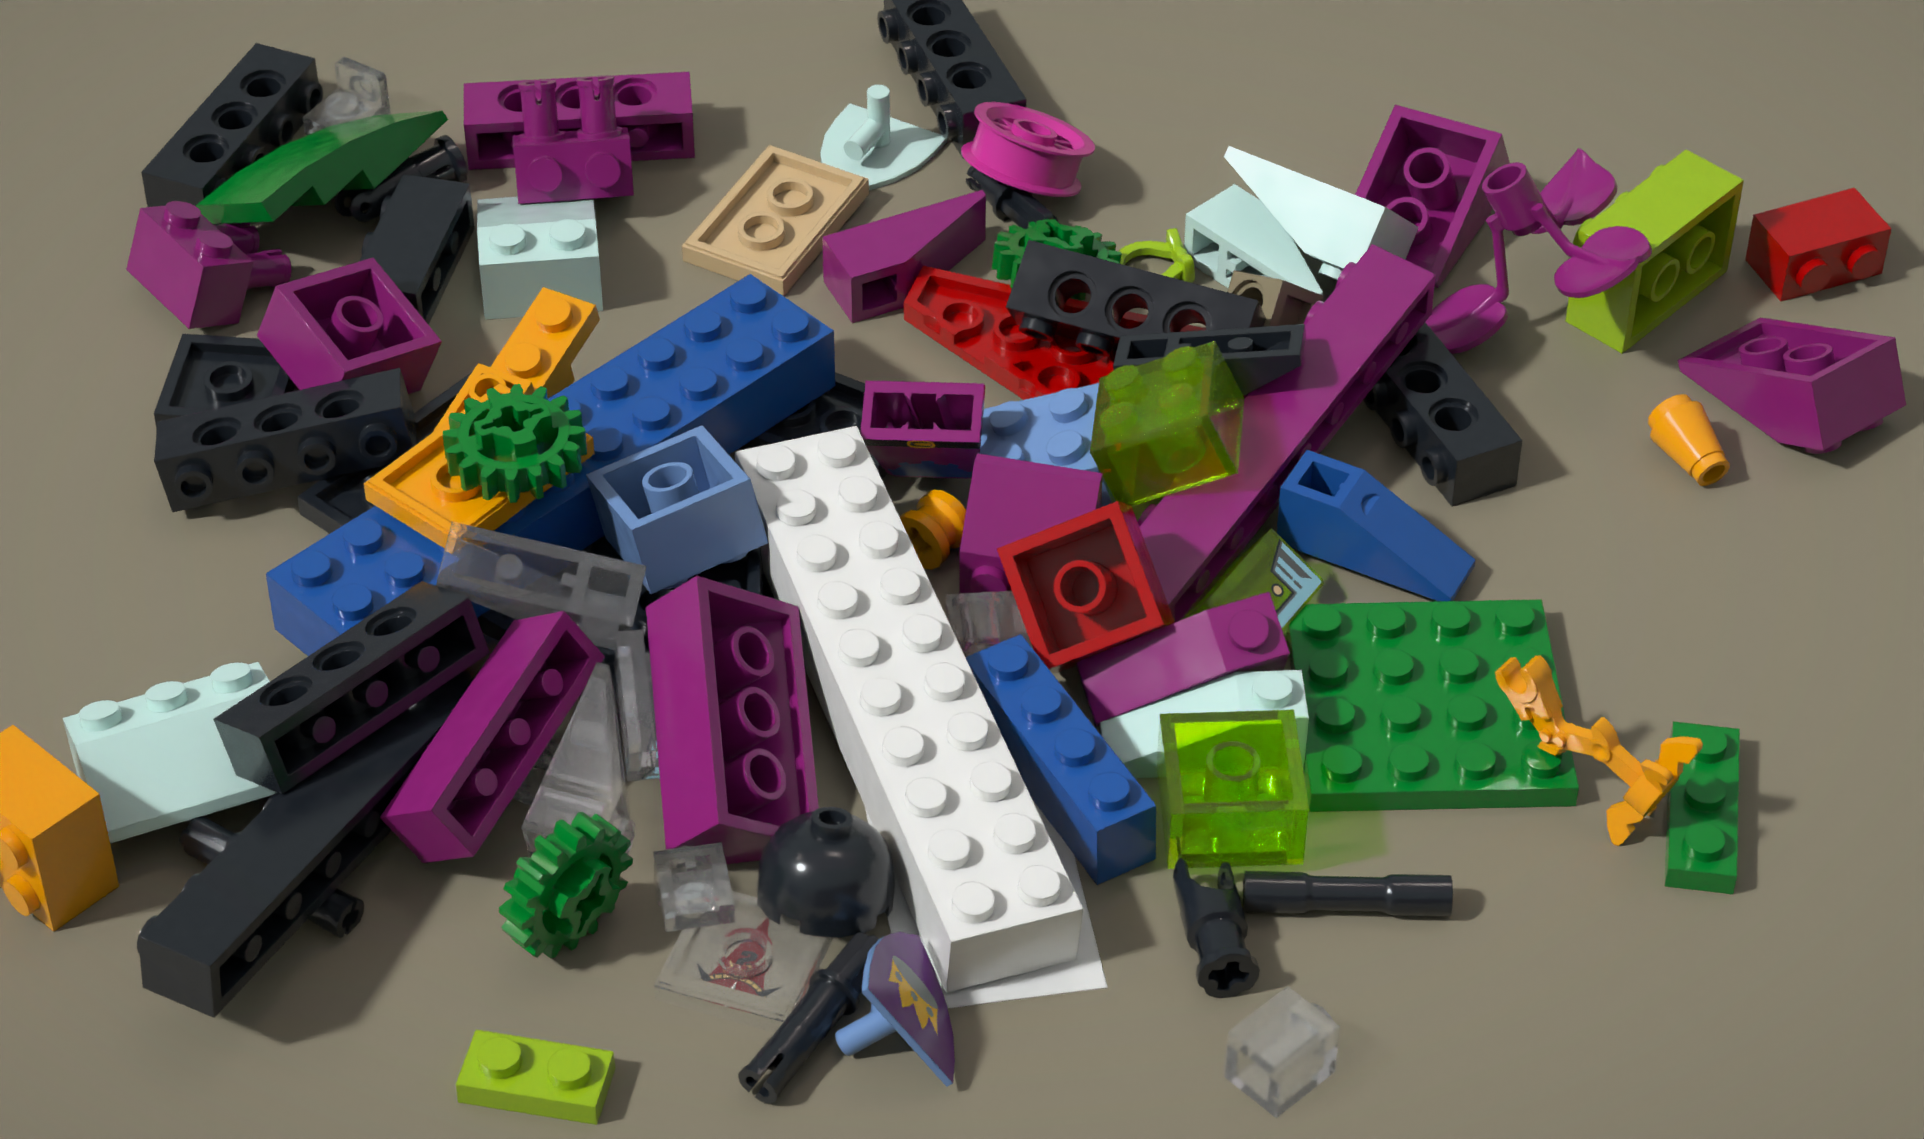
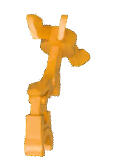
(1537, 700)

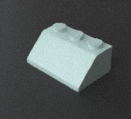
(161, 752)

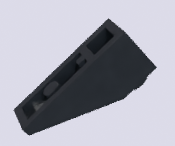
(1251, 353)

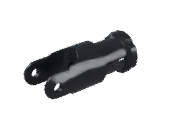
(438, 162)
(1216, 931)

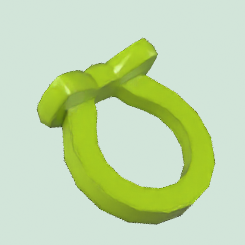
(1173, 248)

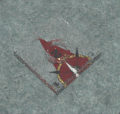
(742, 969)

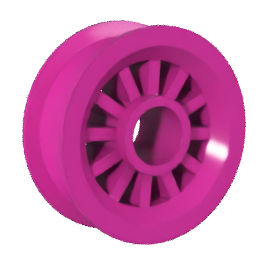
(1027, 149)

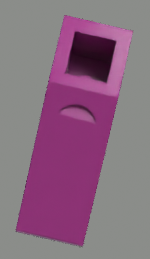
(877, 262)

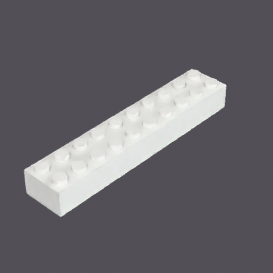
(910, 716)

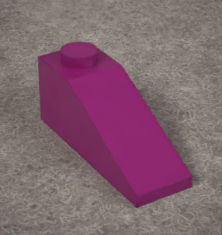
(1184, 655)

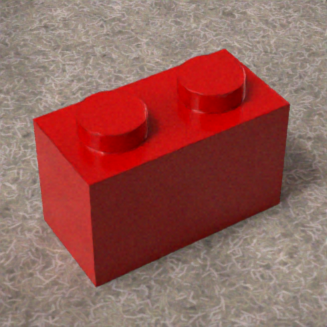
(1817, 244)

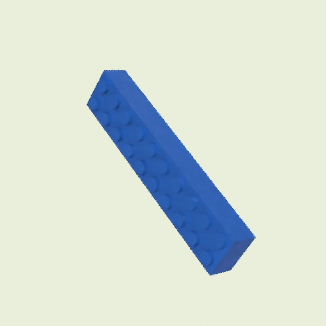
(722, 366)

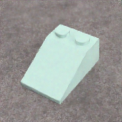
(1322, 218)
(534, 249)

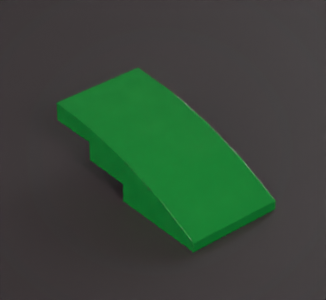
(319, 166)

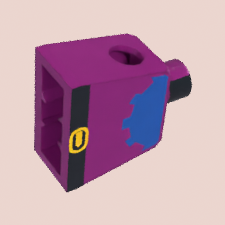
(930, 427)

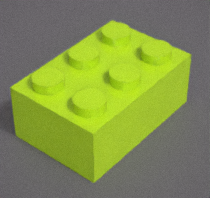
(1690, 222)

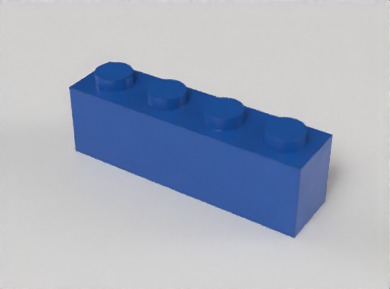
(1066, 762)

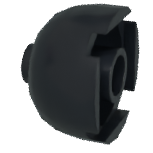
(826, 874)

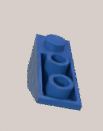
(1363, 526)

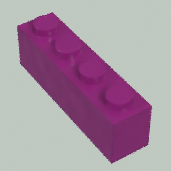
(492, 738)

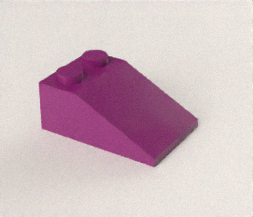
(1434, 178)
(1802, 380)

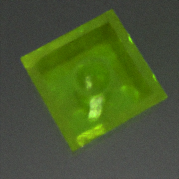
(1167, 424)
(1232, 788)

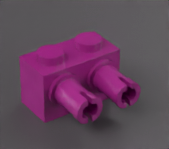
(571, 163)
(199, 266)

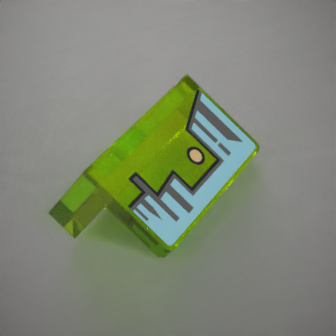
(1263, 568)

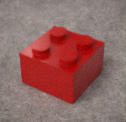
(1085, 586)

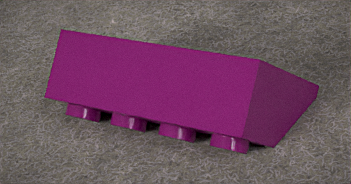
(729, 717)

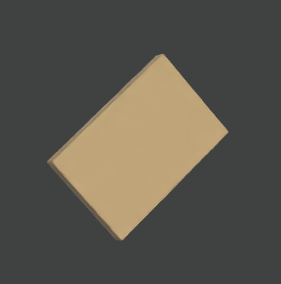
(775, 219)

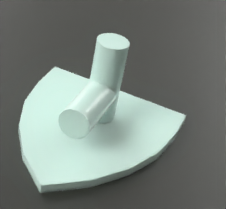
(876, 144)

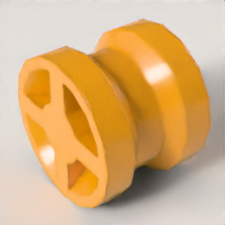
(935, 527)

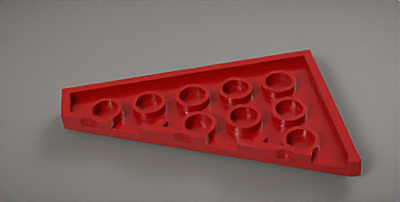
(973, 323)

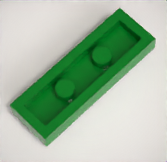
(1704, 813)

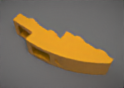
(537, 350)

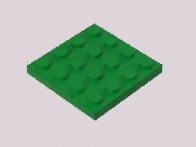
(1414, 709)

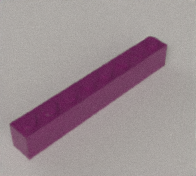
(1345, 353)

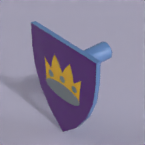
(904, 1000)

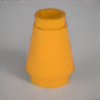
(1688, 438)

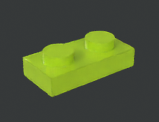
(535, 1077)

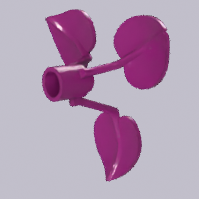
(1570, 198)

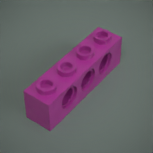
(650, 105)

